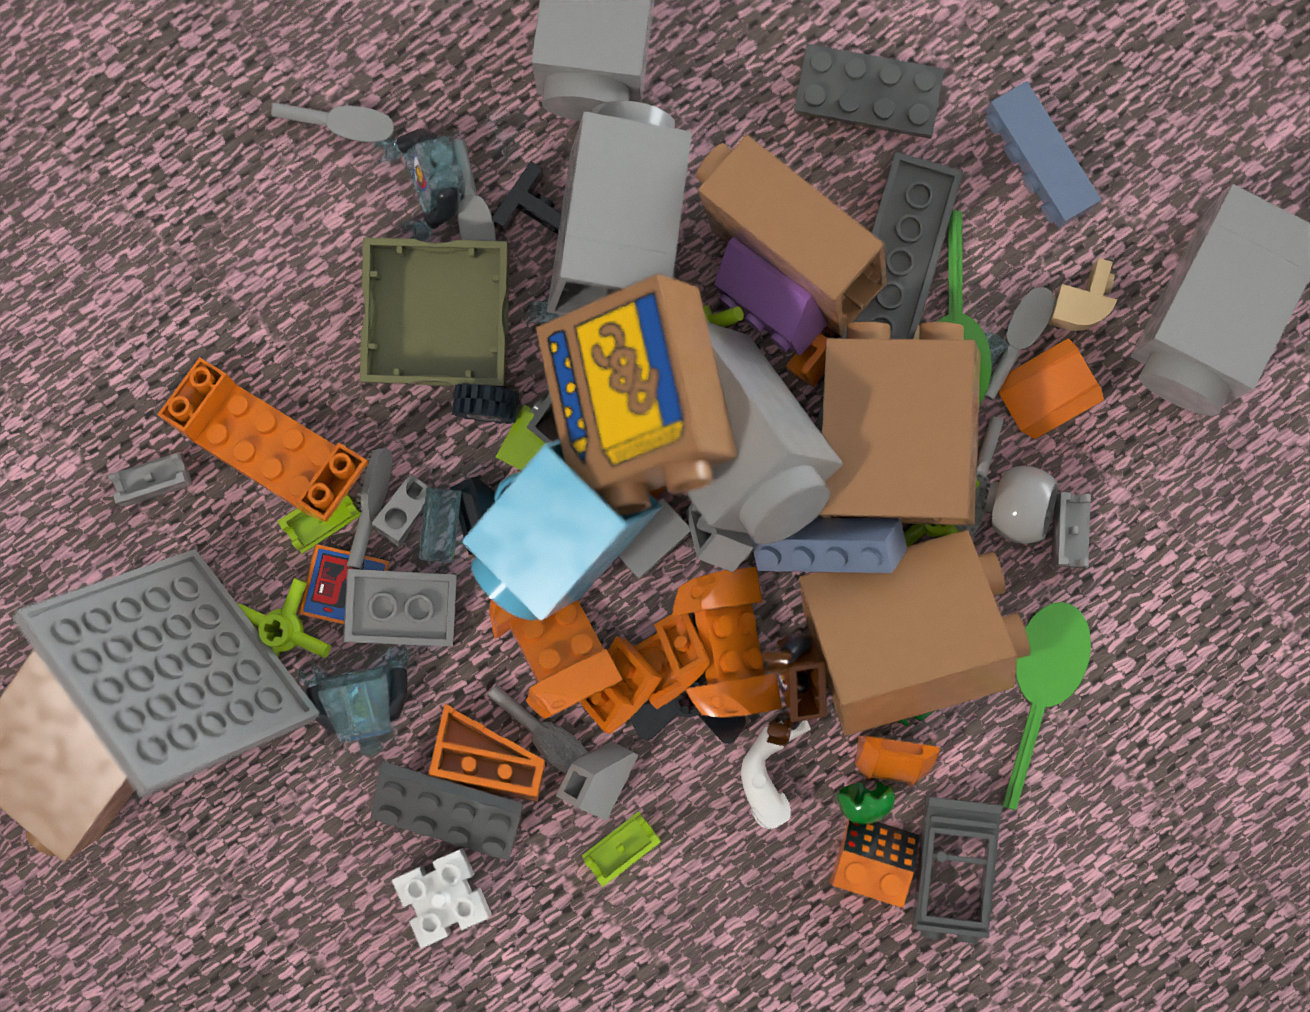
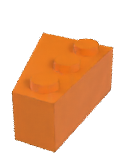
(484, 760)

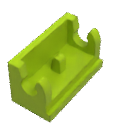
(308, 531)
(621, 848)

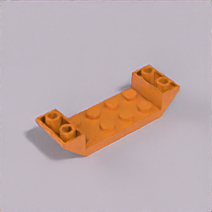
(262, 441)

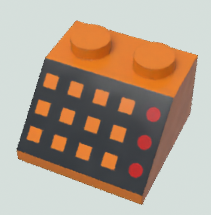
(876, 861)

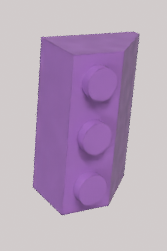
(768, 299)

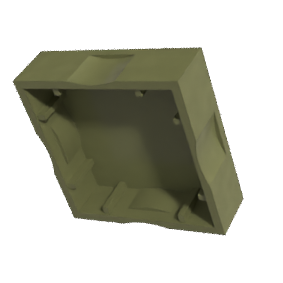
(435, 312)

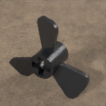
(650, 721)

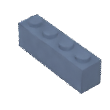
(1042, 155)
(837, 546)

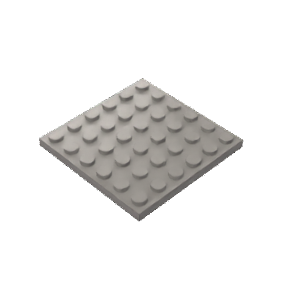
(166, 670)

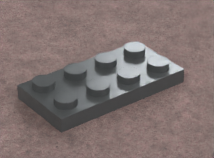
(869, 91)
(446, 811)

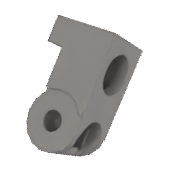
(402, 511)

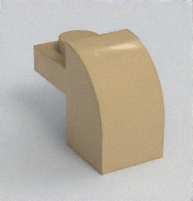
(1086, 308)

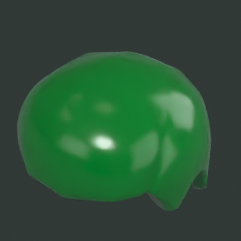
(864, 805)

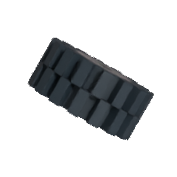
(485, 403)

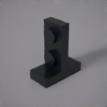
(521, 199)

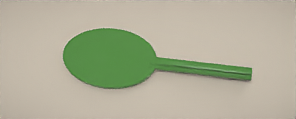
(972, 330)
(1047, 676)

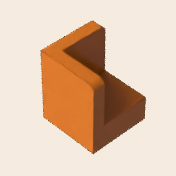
(811, 363)

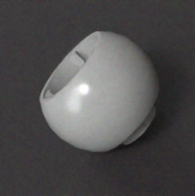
(1022, 504)

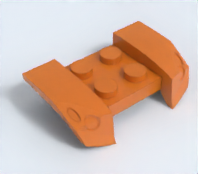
(730, 639)
(561, 655)

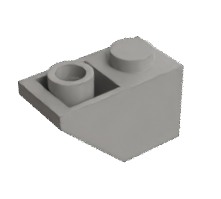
(597, 779)

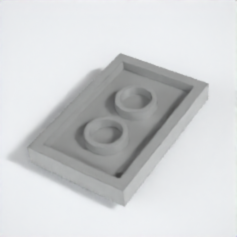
(399, 608)

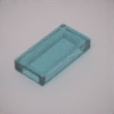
(439, 525)

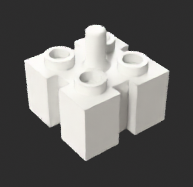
(441, 897)

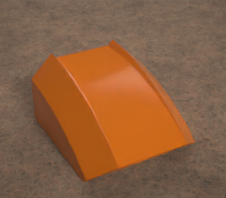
(1050, 390)
(894, 759)

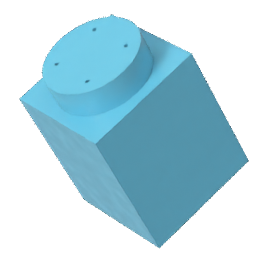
(548, 538)

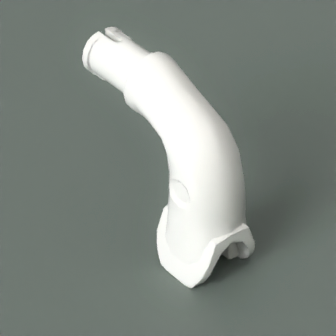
(767, 805)

